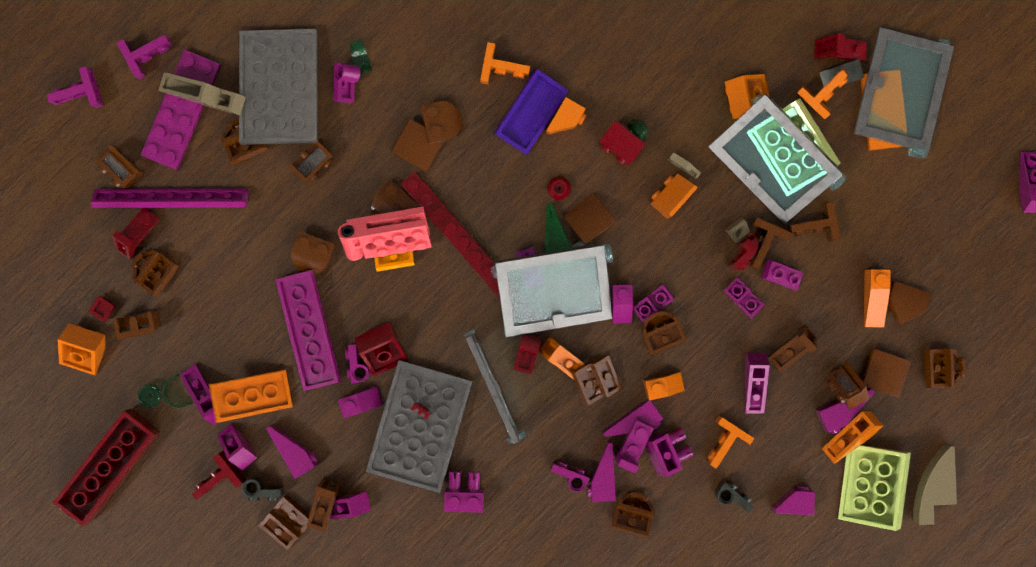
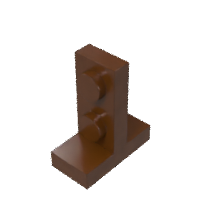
(829, 222)
(765, 240)
(794, 348)
(323, 503)

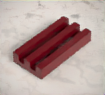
(422, 409)

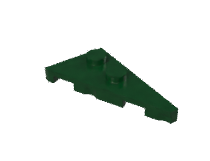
(554, 234)

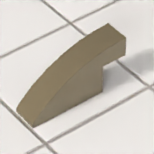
(202, 93)
(936, 486)

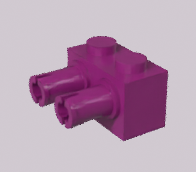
(663, 455)
(461, 499)

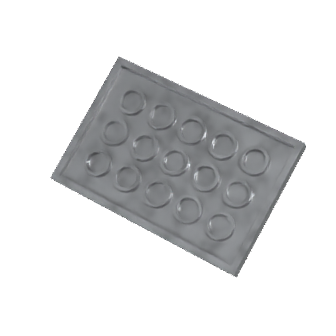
(279, 86)
(406, 443)

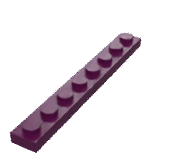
(169, 198)

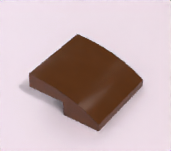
(414, 146)
(589, 219)
(886, 372)
(596, 379)
(285, 522)

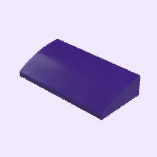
(530, 111)

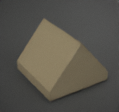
(738, 230)

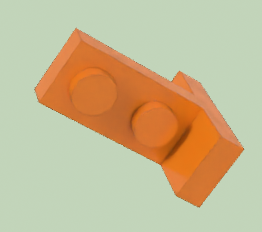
(501, 67)
(825, 93)
(559, 356)
(726, 441)

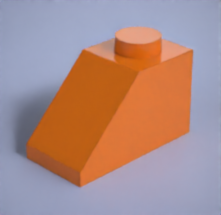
(567, 117)
(663, 386)

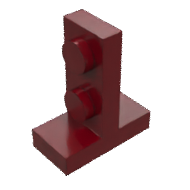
(840, 47)
(134, 232)
(227, 470)

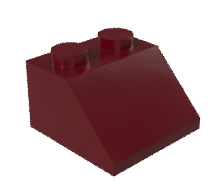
(621, 144)
(380, 349)

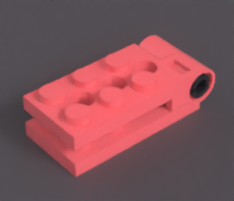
(385, 234)

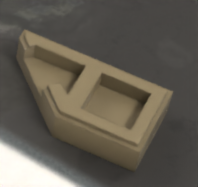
(684, 165)

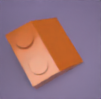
(743, 91)
(673, 195)
(81, 348)

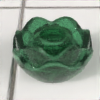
(638, 128)
(145, 400)

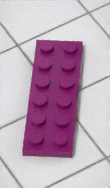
(178, 116)
(308, 330)

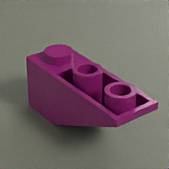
(1028, 181)

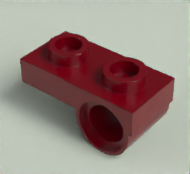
(527, 353)

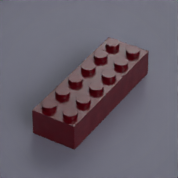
(106, 467)

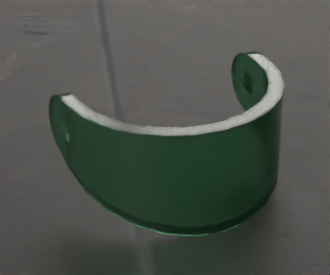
(360, 57)
(164, 396)

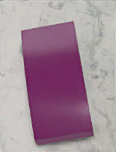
(744, 298)
(653, 302)

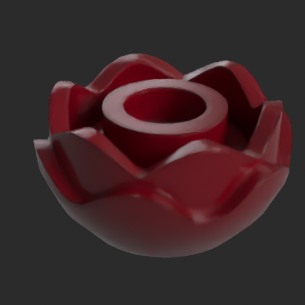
(560, 194)

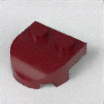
(747, 251)

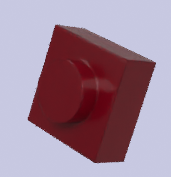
(102, 308)

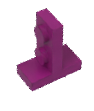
(143, 53)
(79, 90)
(633, 446)

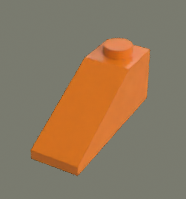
(876, 297)
(852, 436)

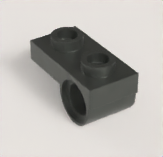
(271, 493)
(743, 500)

